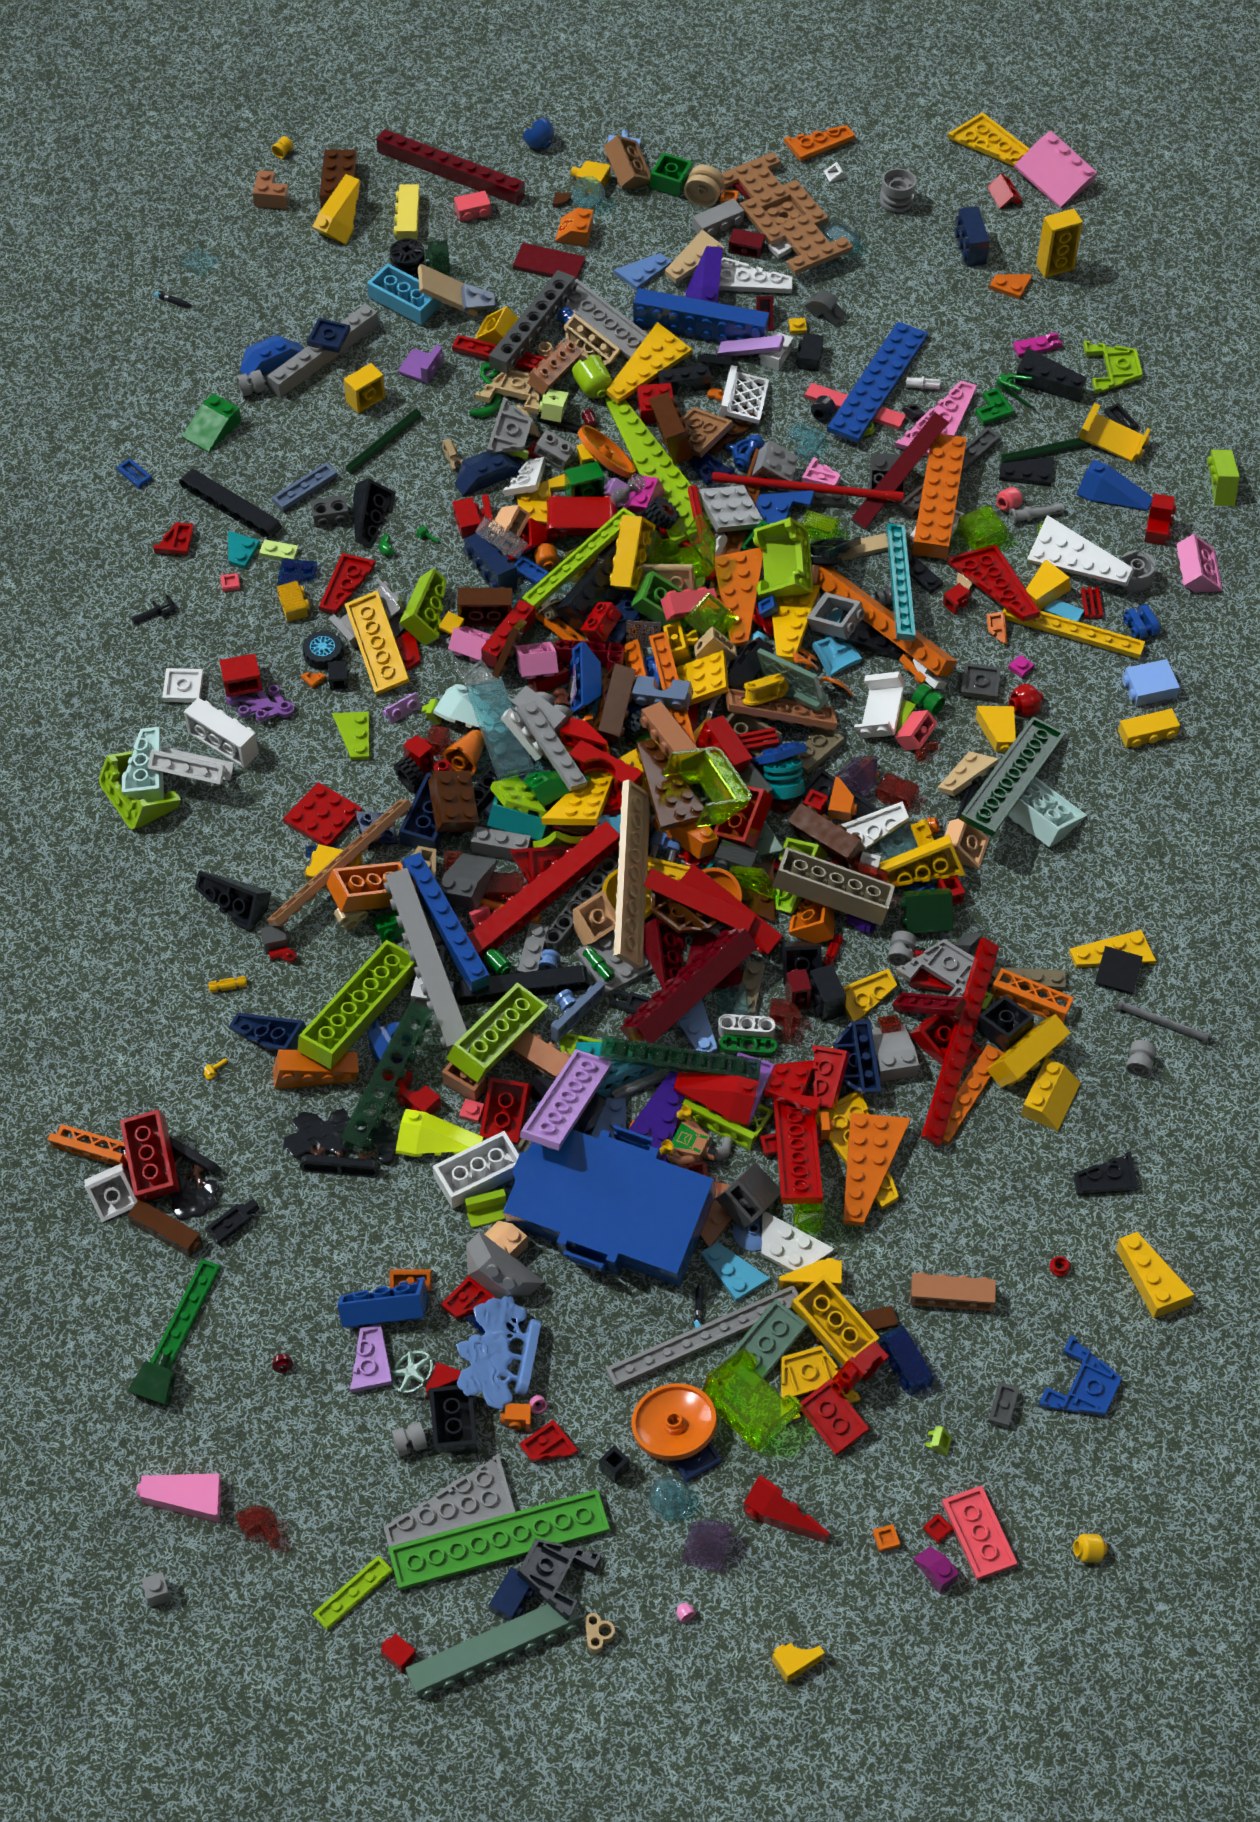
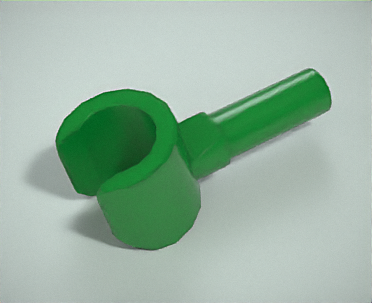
(423, 531)

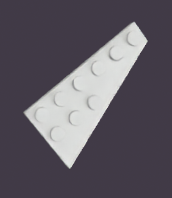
(741, 277)

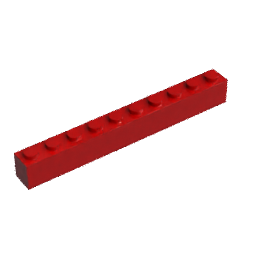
(544, 889)

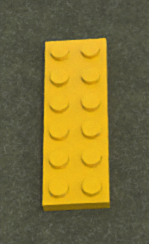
(377, 642)

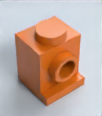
(516, 1416)

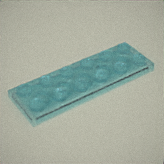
(505, 750)

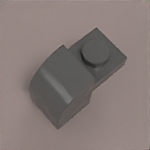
(825, 303)

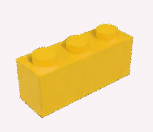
(1149, 728)

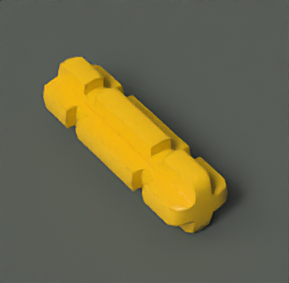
(227, 984)

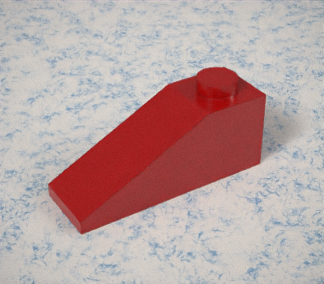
(578, 730)

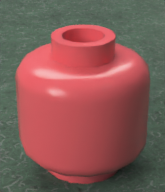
(1009, 499)

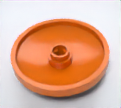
(606, 451)
(674, 1422)

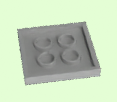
(730, 508)
(623, 972)

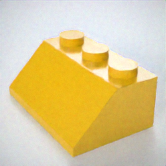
(1051, 1095)

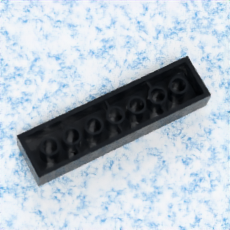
(594, 586)

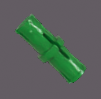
(598, 964)

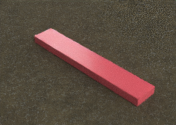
(885, 416)

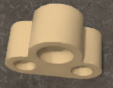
(350, 919)
(593, 1634)

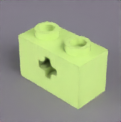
(553, 405)

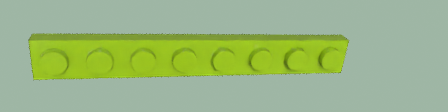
(575, 561)

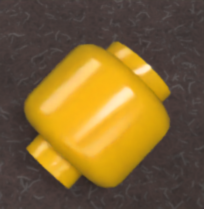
(1090, 1548)

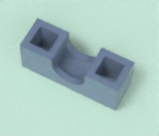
(676, 696)

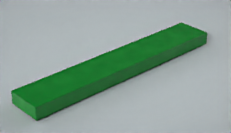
(187, 1311)

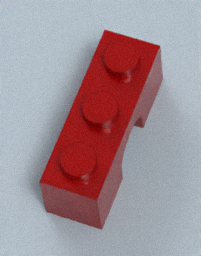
(422, 1100)

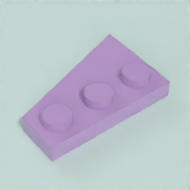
(371, 1361)

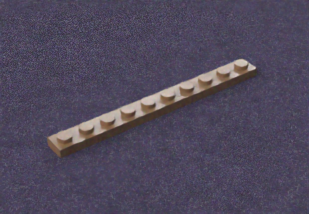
(345, 858)

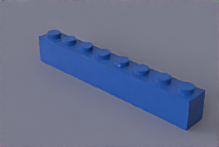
(446, 923)

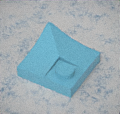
(835, 655)

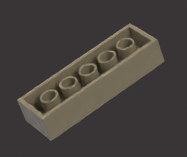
(833, 886)

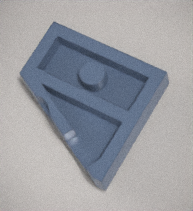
(476, 298)

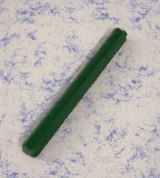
(384, 440)
(1044, 450)

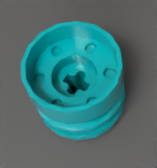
(785, 778)

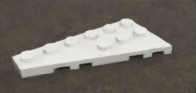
(1076, 554)

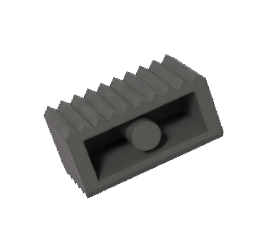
(733, 854)

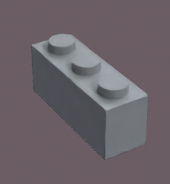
(718, 218)
(497, 842)

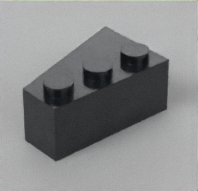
(746, 664)

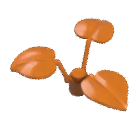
(801, 659)

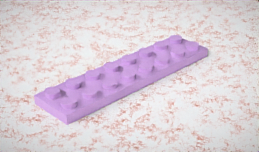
(566, 1100)

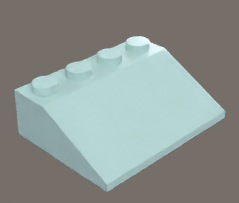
(1045, 813)

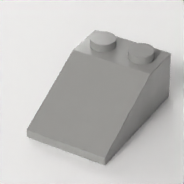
(895, 1055)

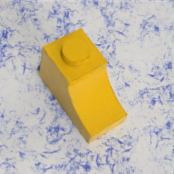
(794, 1661)

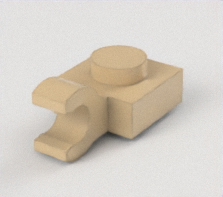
(450, 452)

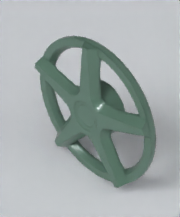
(412, 1371)

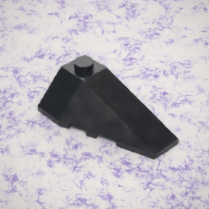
(370, 507)
(238, 899)
(591, 1113)

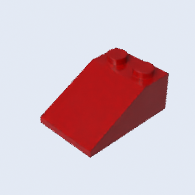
(934, 1036)
(505, 1108)

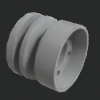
(897, 190)

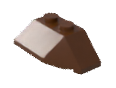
(679, 916)

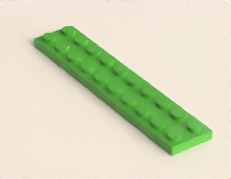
(497, 1539)

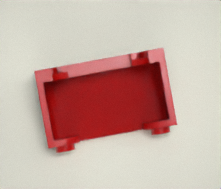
(577, 515)

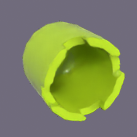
(592, 376)

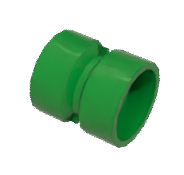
(926, 698)

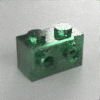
(438, 256)

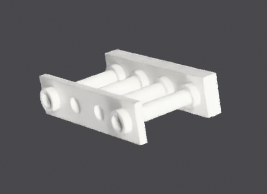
(191, 765)

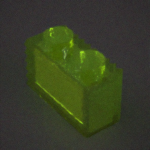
(820, 525)

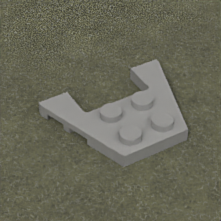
(944, 962)

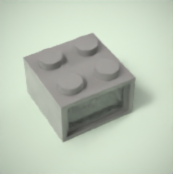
(775, 463)

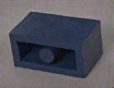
(510, 1597)

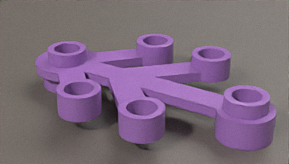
(281, 707)

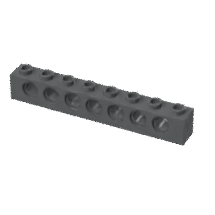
(532, 322)

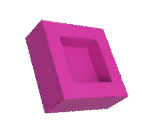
(1021, 666)

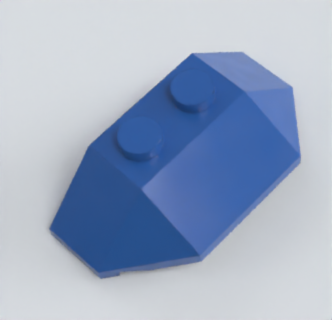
(269, 354)
(587, 676)

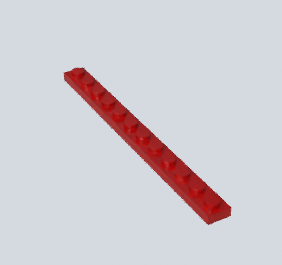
(960, 1043)

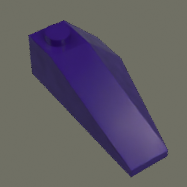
(707, 275)

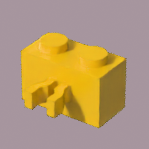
(680, 642)

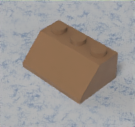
(627, 162)

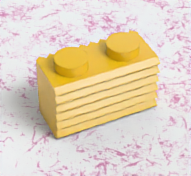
(292, 601)

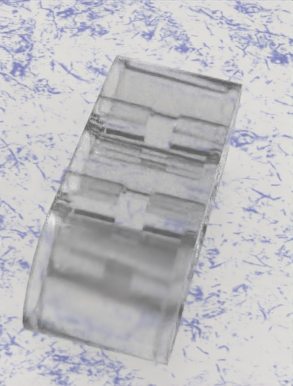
(501, 537)

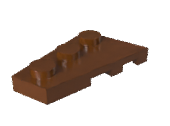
(509, 648)

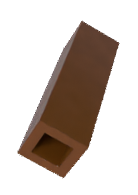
(165, 1228)

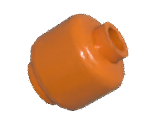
(546, 556)

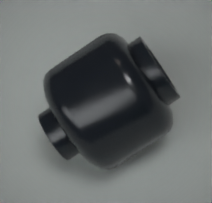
(823, 408)

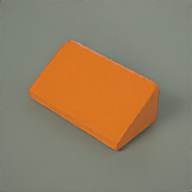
(410, 1276)

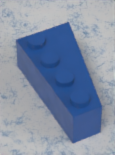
(384, 1304)

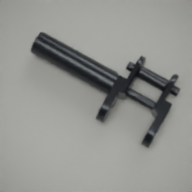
(156, 610)

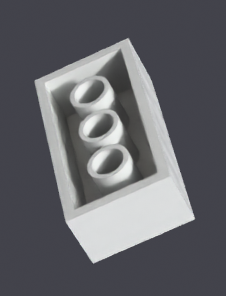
(221, 732)
(476, 1169)

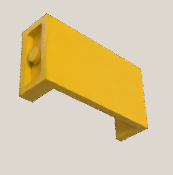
(1113, 436)

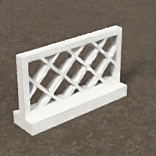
(731, 393)

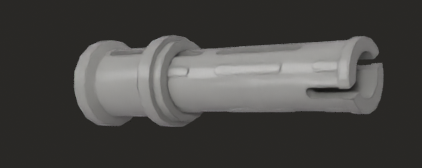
(1027, 513)

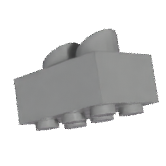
(555, 715)

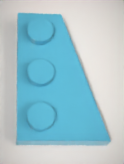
(733, 1272)

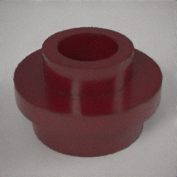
(282, 1363)

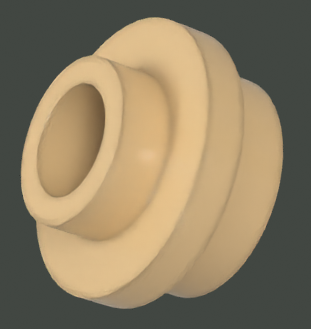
(544, 349)

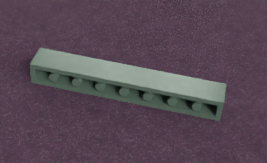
(488, 1649)

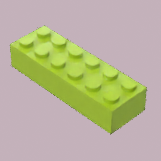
(496, 1032)

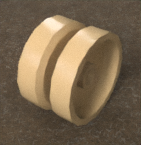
(704, 185)

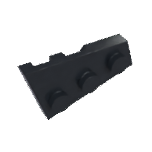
(1112, 1176)

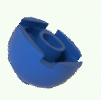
(540, 135)

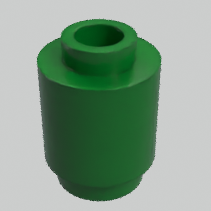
(497, 962)

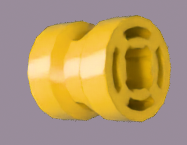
(282, 147)

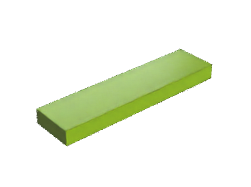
(352, 1593)

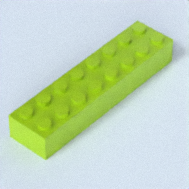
(357, 1005)

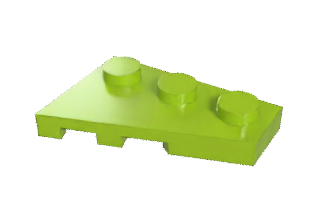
(355, 733)

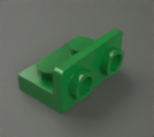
(388, 927)

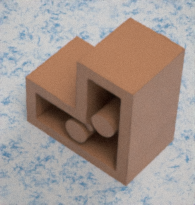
(268, 192)
(462, 1083)

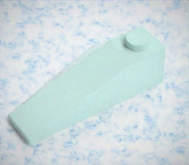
(456, 706)
(139, 780)

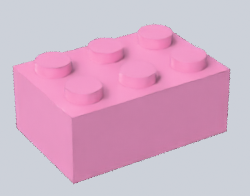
(536, 660)

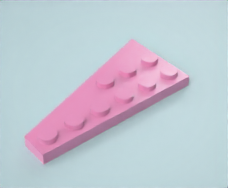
(951, 408)

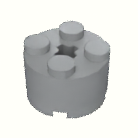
(1143, 568)

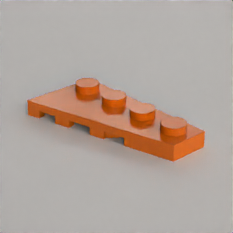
(818, 142)

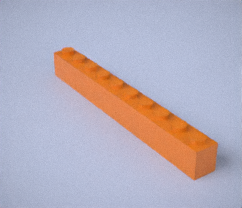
(883, 621)

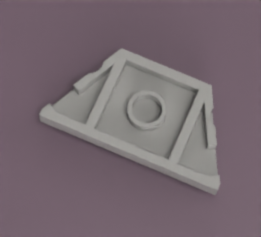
(509, 429)

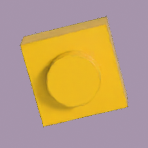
(797, 326)

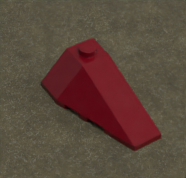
(663, 949)

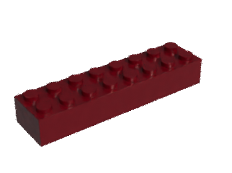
(689, 986)

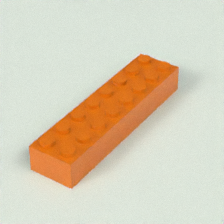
(939, 497)

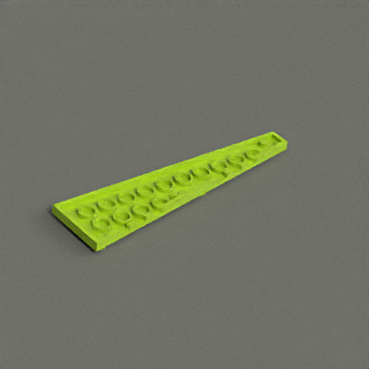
(653, 461)

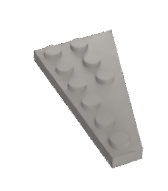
(464, 1502)

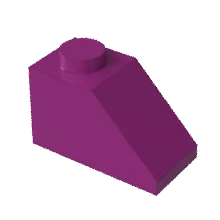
(937, 1569)

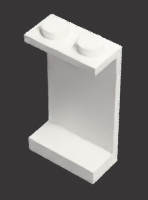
(882, 705)

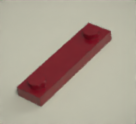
(929, 1004)

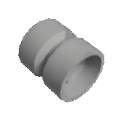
(256, 380)
(901, 948)
(1141, 1058)
(409, 1439)

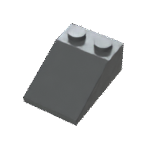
(467, 880)

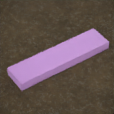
(751, 346)

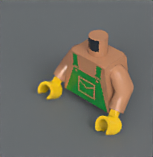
(689, 1142)

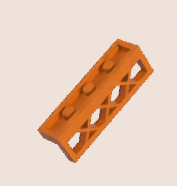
(1029, 999)
(88, 1150)

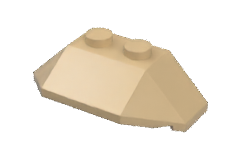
(590, 340)

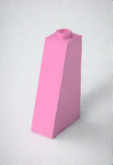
(186, 1494)

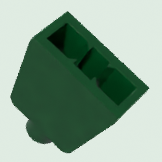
(155, 1381)

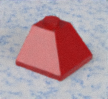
(534, 534)

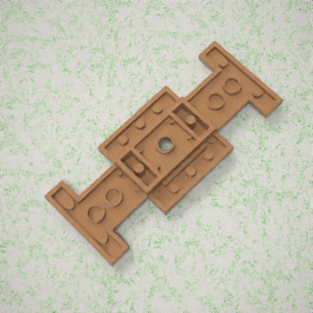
(771, 203)

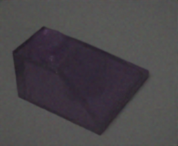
(859, 774)
(708, 1545)

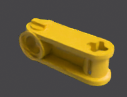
(765, 689)

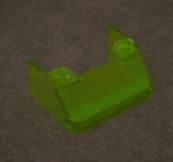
(700, 554)
(717, 777)

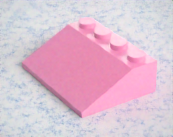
(1056, 169)

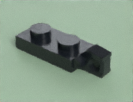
(232, 1221)

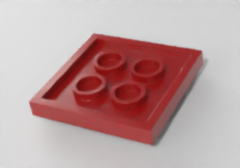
(322, 815)

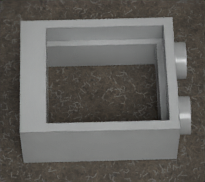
(818, 616)

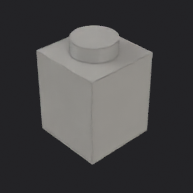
(156, 1589)

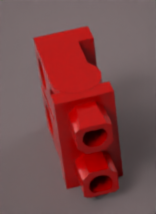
(860, 1367)

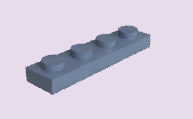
(304, 486)
(574, 1014)

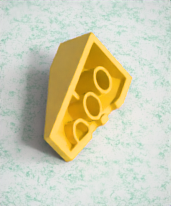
(338, 213)

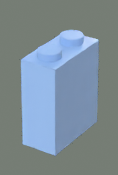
(1150, 682)

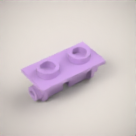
(402, 708)

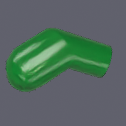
(385, 547)

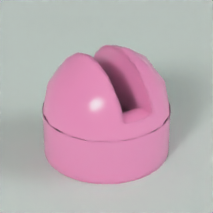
(538, 1409)
(685, 1612)

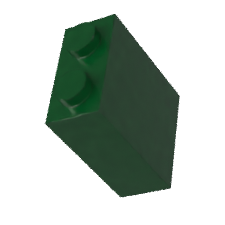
(927, 910)

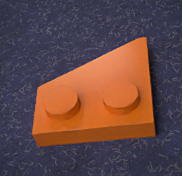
(1010, 284)

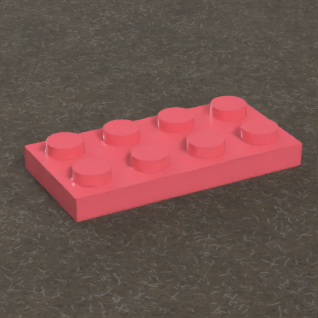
(979, 1533)

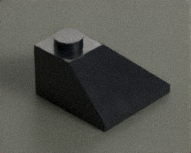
(800, 956)

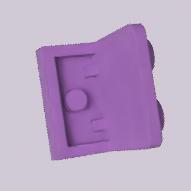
(422, 365)

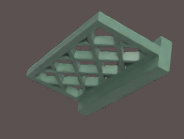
(800, 686)

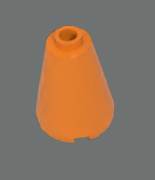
(465, 752)

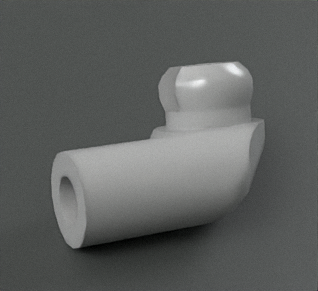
(724, 1150)

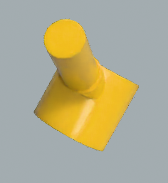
(210, 1070)

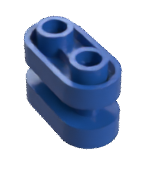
(1141, 622)

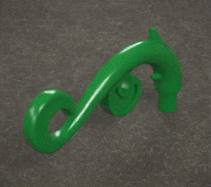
(489, 410)

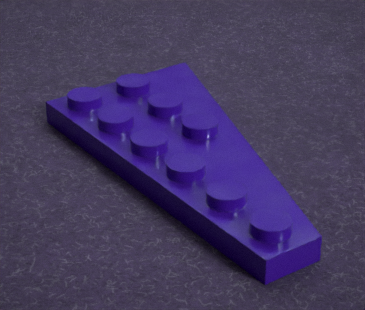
(660, 1113)

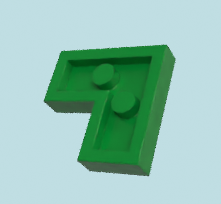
(996, 408)

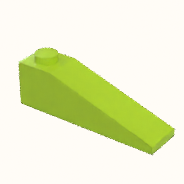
(786, 901)

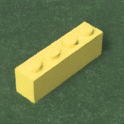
(408, 211)

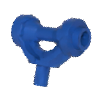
(743, 461)

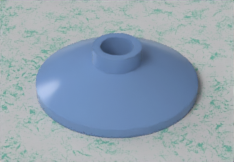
(748, 1239)

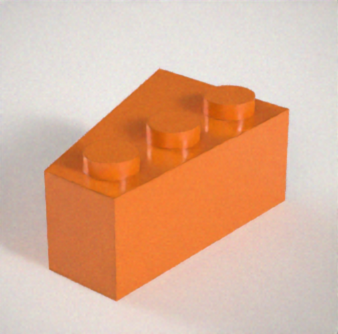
(696, 840)

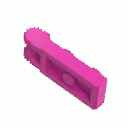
(1038, 344)

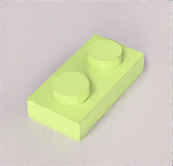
(278, 550)

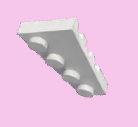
(878, 824)

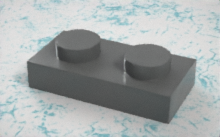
(1003, 1405)

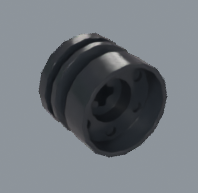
(407, 255)

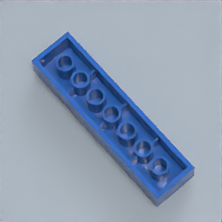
(698, 317)

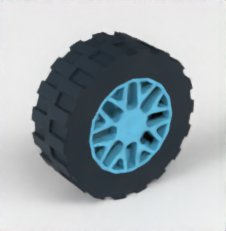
(322, 641)

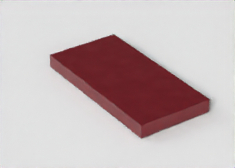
(547, 261)

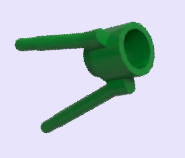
(1006, 382)

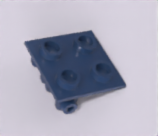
(366, 819)

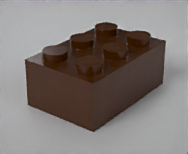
(484, 605)
(453, 801)

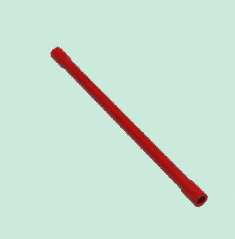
(894, 496)

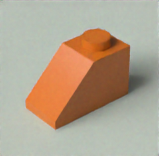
(841, 802)

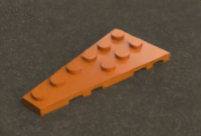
(737, 583)
(870, 1154)

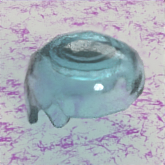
(525, 587)

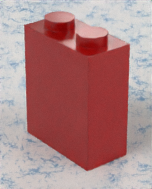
(241, 675)

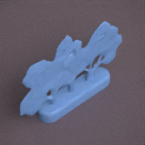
(491, 1352)

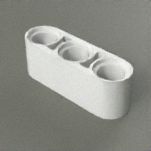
(755, 1023)

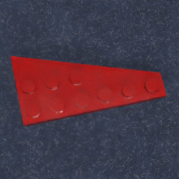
(994, 576)

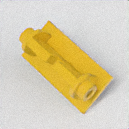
(922, 832)

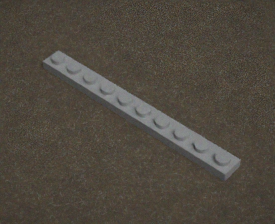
(695, 1339)

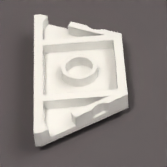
(788, 1245)

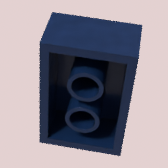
(972, 236)

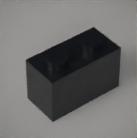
(810, 352)

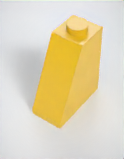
(1048, 585)
(997, 725)

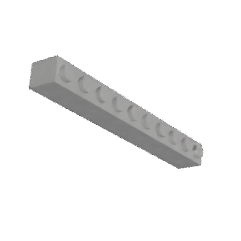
(426, 956)

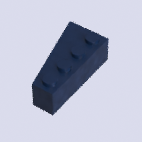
(491, 563)

